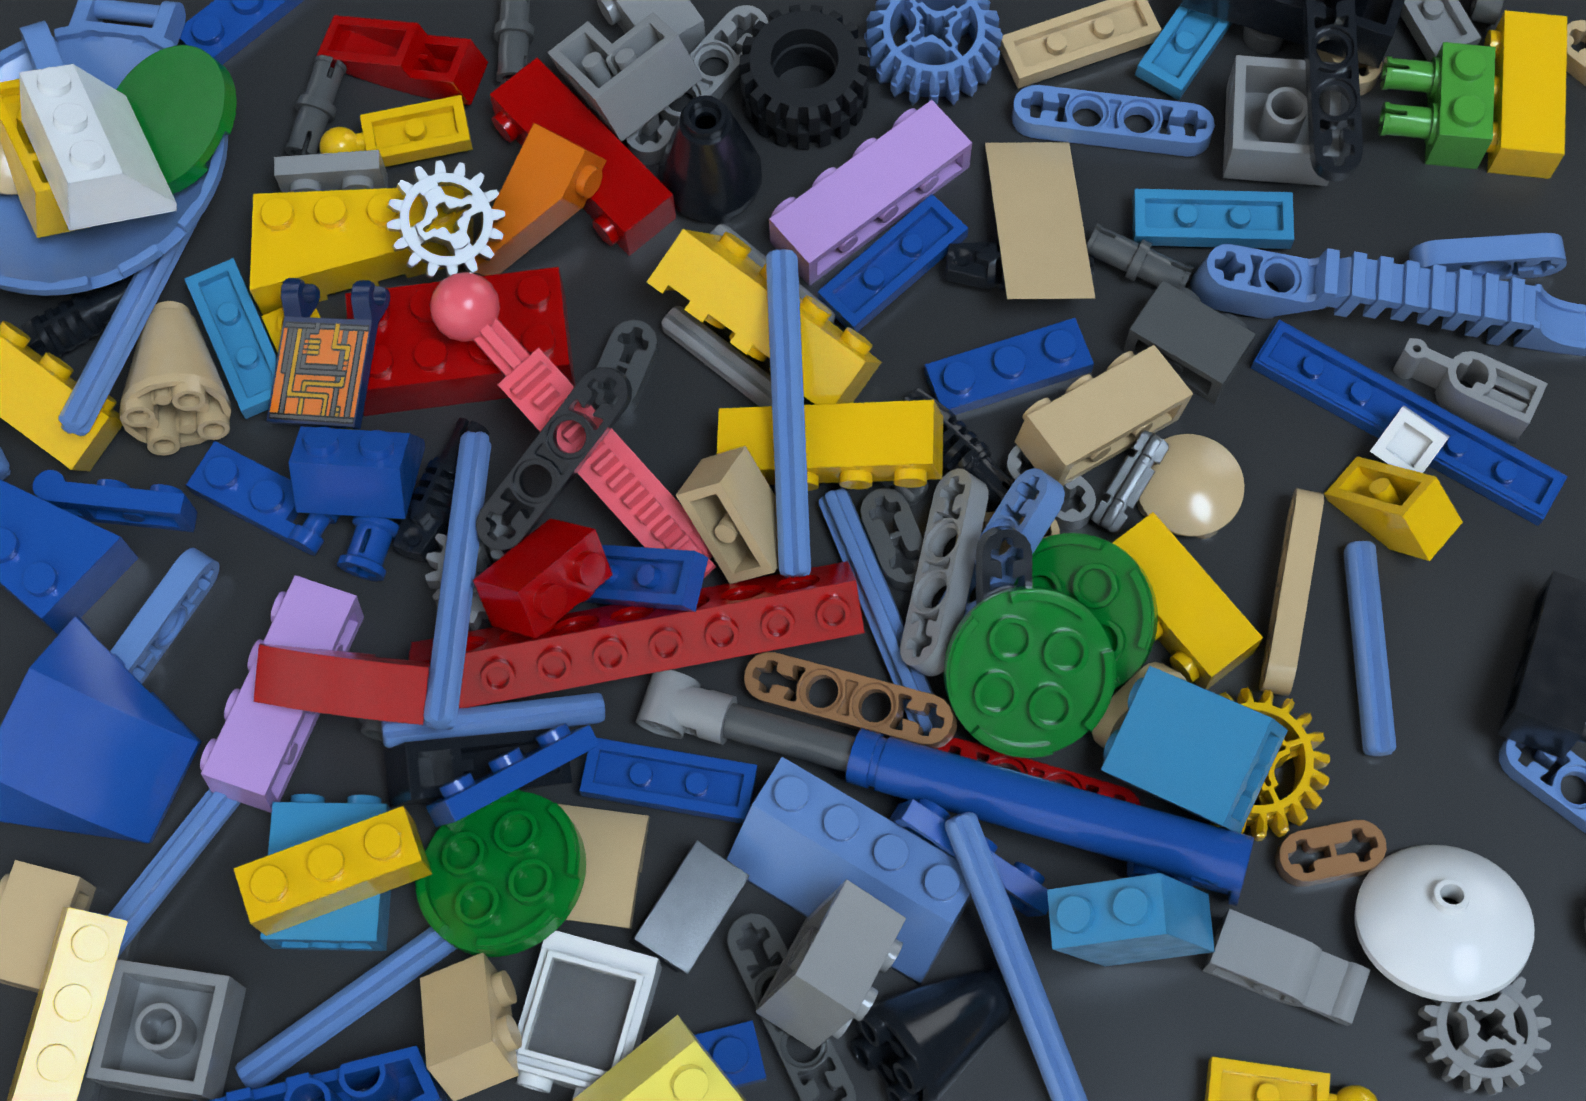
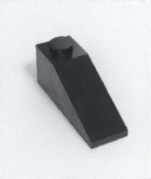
(421, 767)

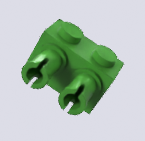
(1459, 103)

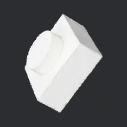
(1409, 442)

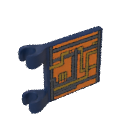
(325, 361)

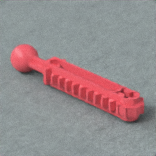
(468, 310)

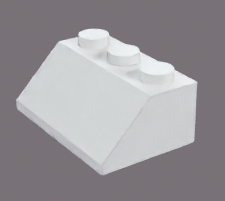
(91, 148)

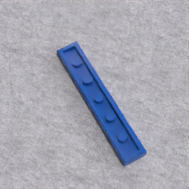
(1373, 402)

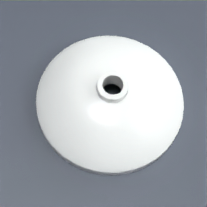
(1440, 946)

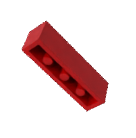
(630, 199)

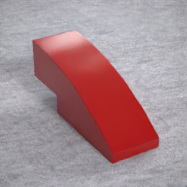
(405, 57)
(342, 683)

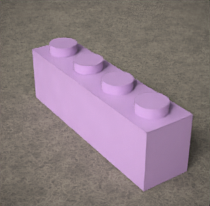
(870, 190)
(265, 741)

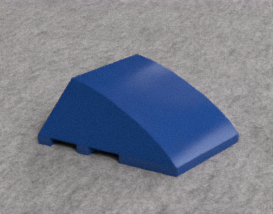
(90, 745)

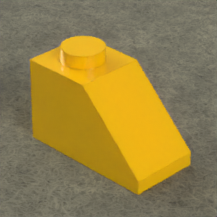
(1396, 506)

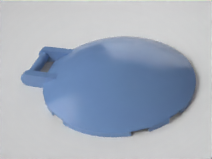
(115, 250)

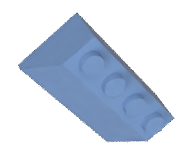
(812, 837)

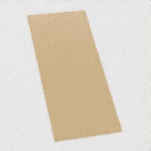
(1039, 221)

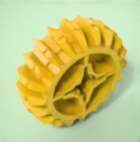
(1295, 745)

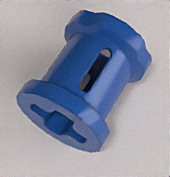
(368, 548)

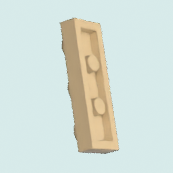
(1078, 39)

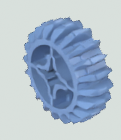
(930, 56)

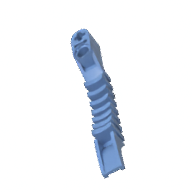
(1236, 278)

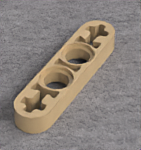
(1291, 592)

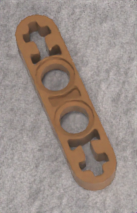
(851, 695)

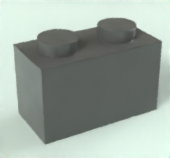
(1193, 338)

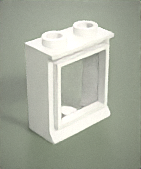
(582, 1011)

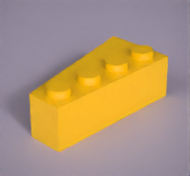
(333, 240)
(732, 293)

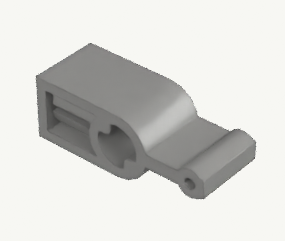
(1500, 395)
(1285, 968)

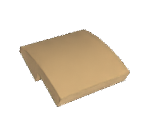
(613, 863)

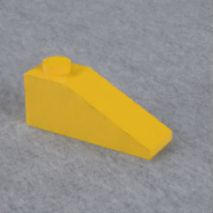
(25, 167)

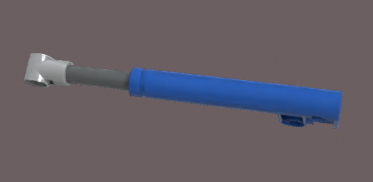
(1000, 796)

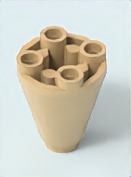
(173, 385)

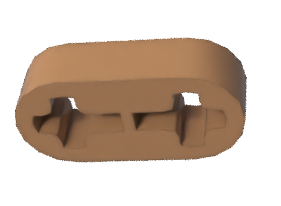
(1333, 866)

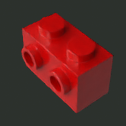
(543, 578)

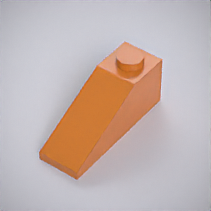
(540, 194)

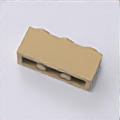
(1102, 415)

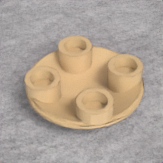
(1194, 487)

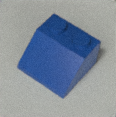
(354, 471)

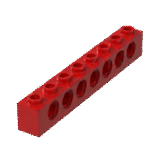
(638, 641)

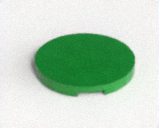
(183, 109)
(1108, 586)
(1029, 671)
(503, 875)

